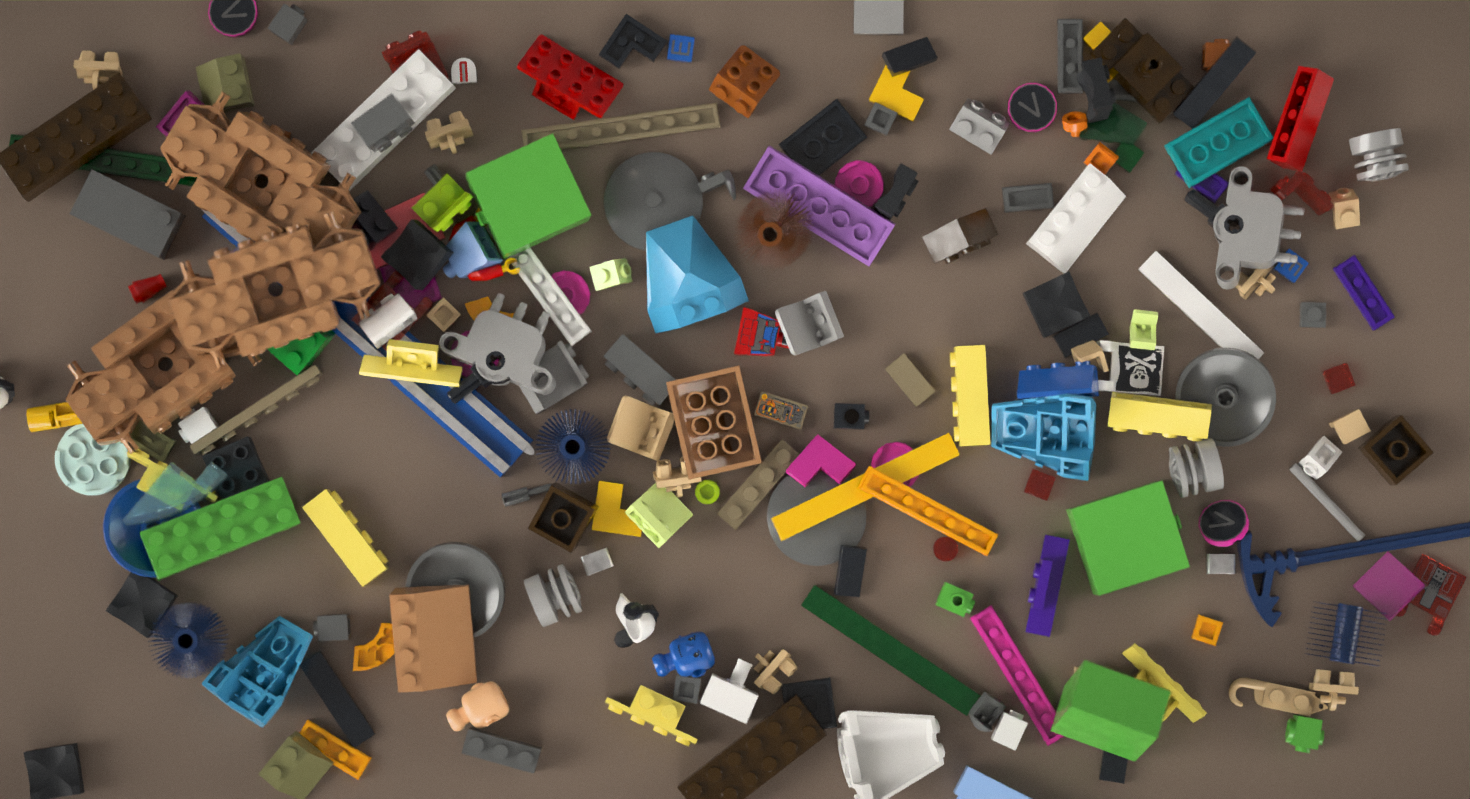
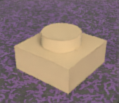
(444, 315)

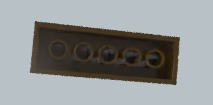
(73, 137)
(756, 754)

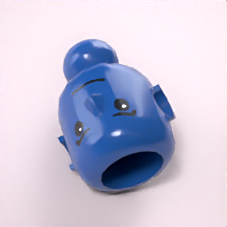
(688, 655)

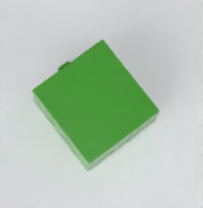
(527, 196)
(1128, 538)
(1110, 711)

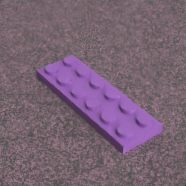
(835, 213)

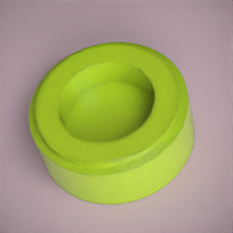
(707, 492)

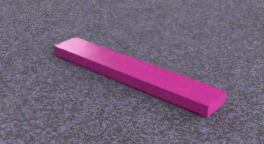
(1016, 672)

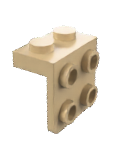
(641, 428)

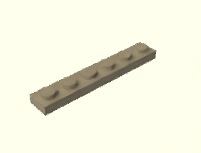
(265, 405)

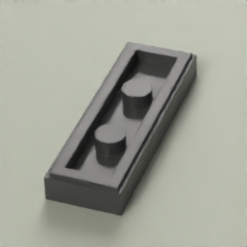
(1069, 55)

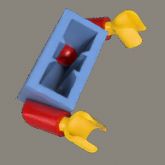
(474, 253)

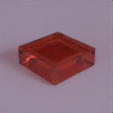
(1338, 378)
(1039, 484)

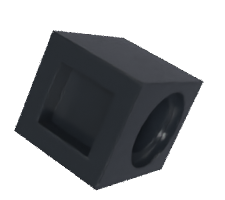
(839, 416)

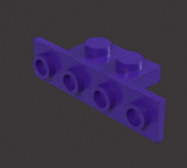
(1047, 585)

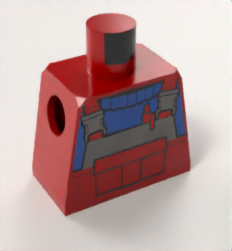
(758, 335)

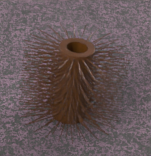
(781, 223)

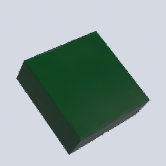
(1128, 156)

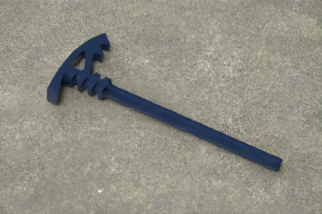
(1292, 560)

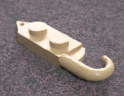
(1278, 697)

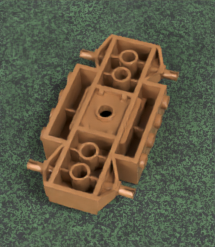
(233, 155)
(239, 296)
(136, 388)

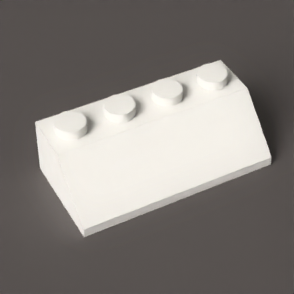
(1076, 218)

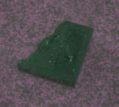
(1119, 127)

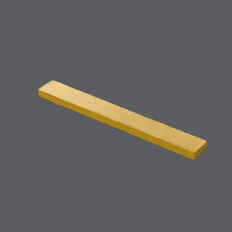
(848, 495)

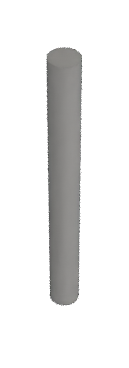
(1327, 502)

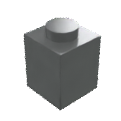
(288, 23)
(332, 627)

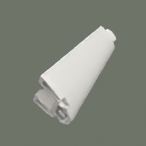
(887, 751)

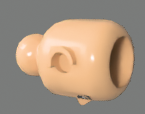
(481, 707)

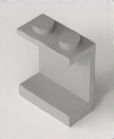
(566, 373)

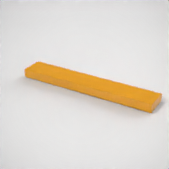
(927, 511)

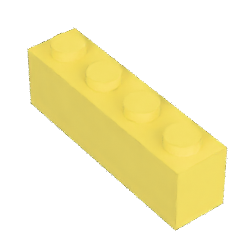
(971, 395)
(1159, 415)
(345, 537)

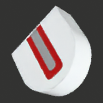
(463, 71)

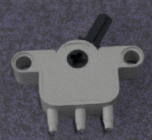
(1259, 232)
(501, 338)

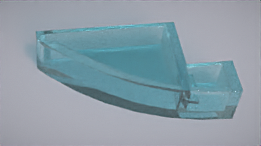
(173, 494)

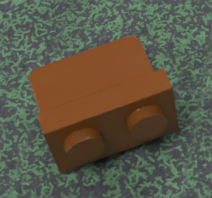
(744, 81)

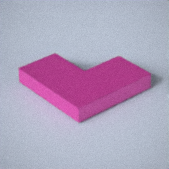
(820, 456)

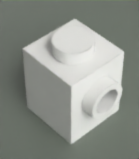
(197, 425)
(1009, 729)

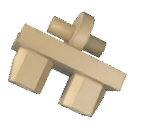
(97, 71)
(448, 135)
(1248, 284)
(672, 478)
(781, 662)
(1345, 685)

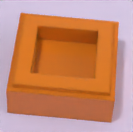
(1101, 158)

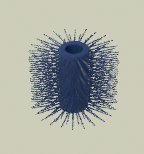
(569, 433)
(196, 631)
(1346, 634)

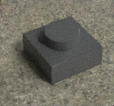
(880, 119)
(1312, 315)
(686, 689)

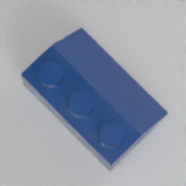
(1058, 380)

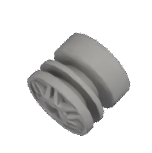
(1379, 154)
(1194, 468)
(553, 595)

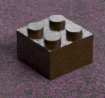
(1395, 450)
(563, 517)

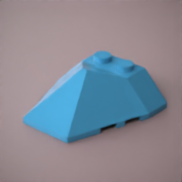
(688, 276)
(1048, 431)
(261, 672)

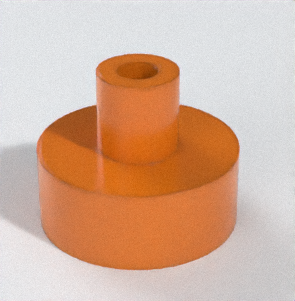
(1074, 122)

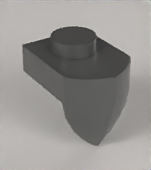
(711, 181)
(986, 712)

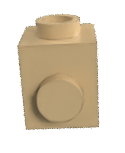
(1345, 208)

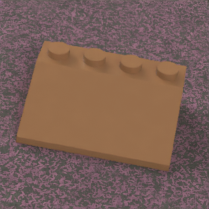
(713, 422)
(433, 637)

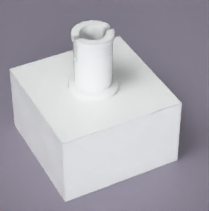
(730, 695)

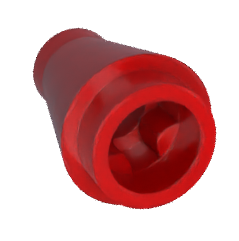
(146, 288)

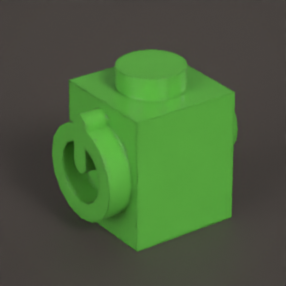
(955, 599)
(1304, 733)

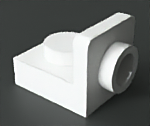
(1320, 458)

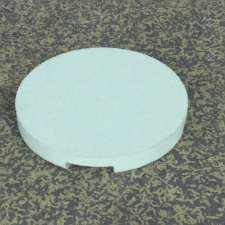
(87, 465)

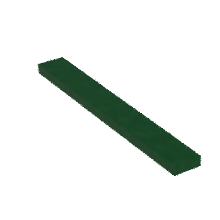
(129, 165)
(890, 650)

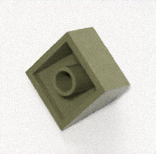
(229, 76)
(296, 767)

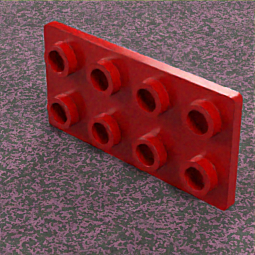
(568, 80)

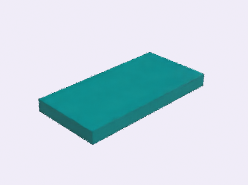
(1219, 142)

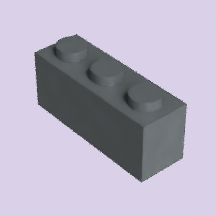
(639, 370)
(501, 750)

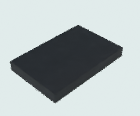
(824, 139)

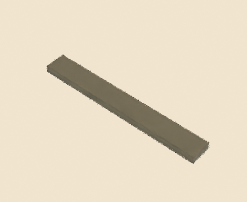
(628, 127)

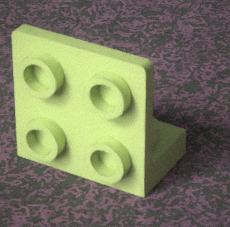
(658, 514)

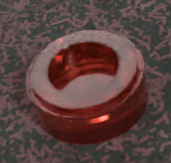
(945, 548)

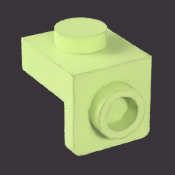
(611, 274)
(1143, 329)

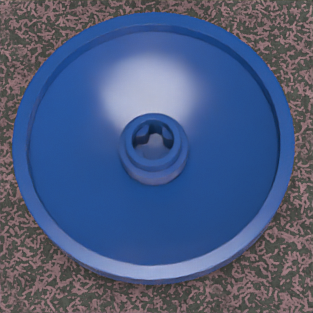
(125, 541)

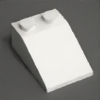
(387, 320)

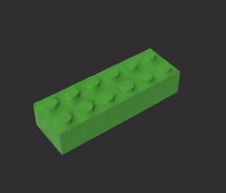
(219, 528)

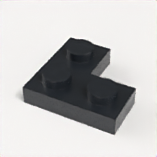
(629, 36)

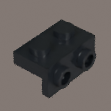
(373, 220)

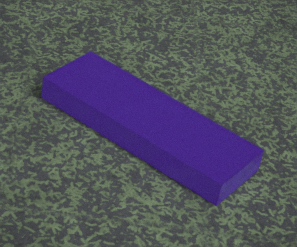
(1363, 292)

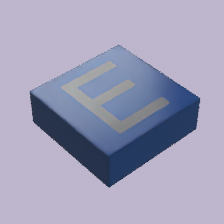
(680, 48)
(1291, 271)

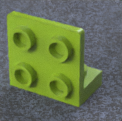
(442, 204)

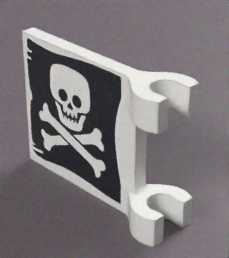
(1133, 369)

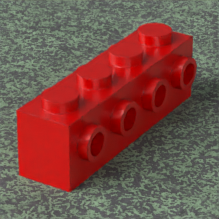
(1300, 118)

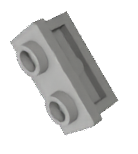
(979, 125)

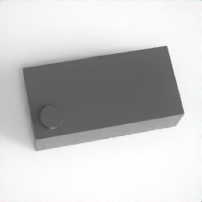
(127, 214)

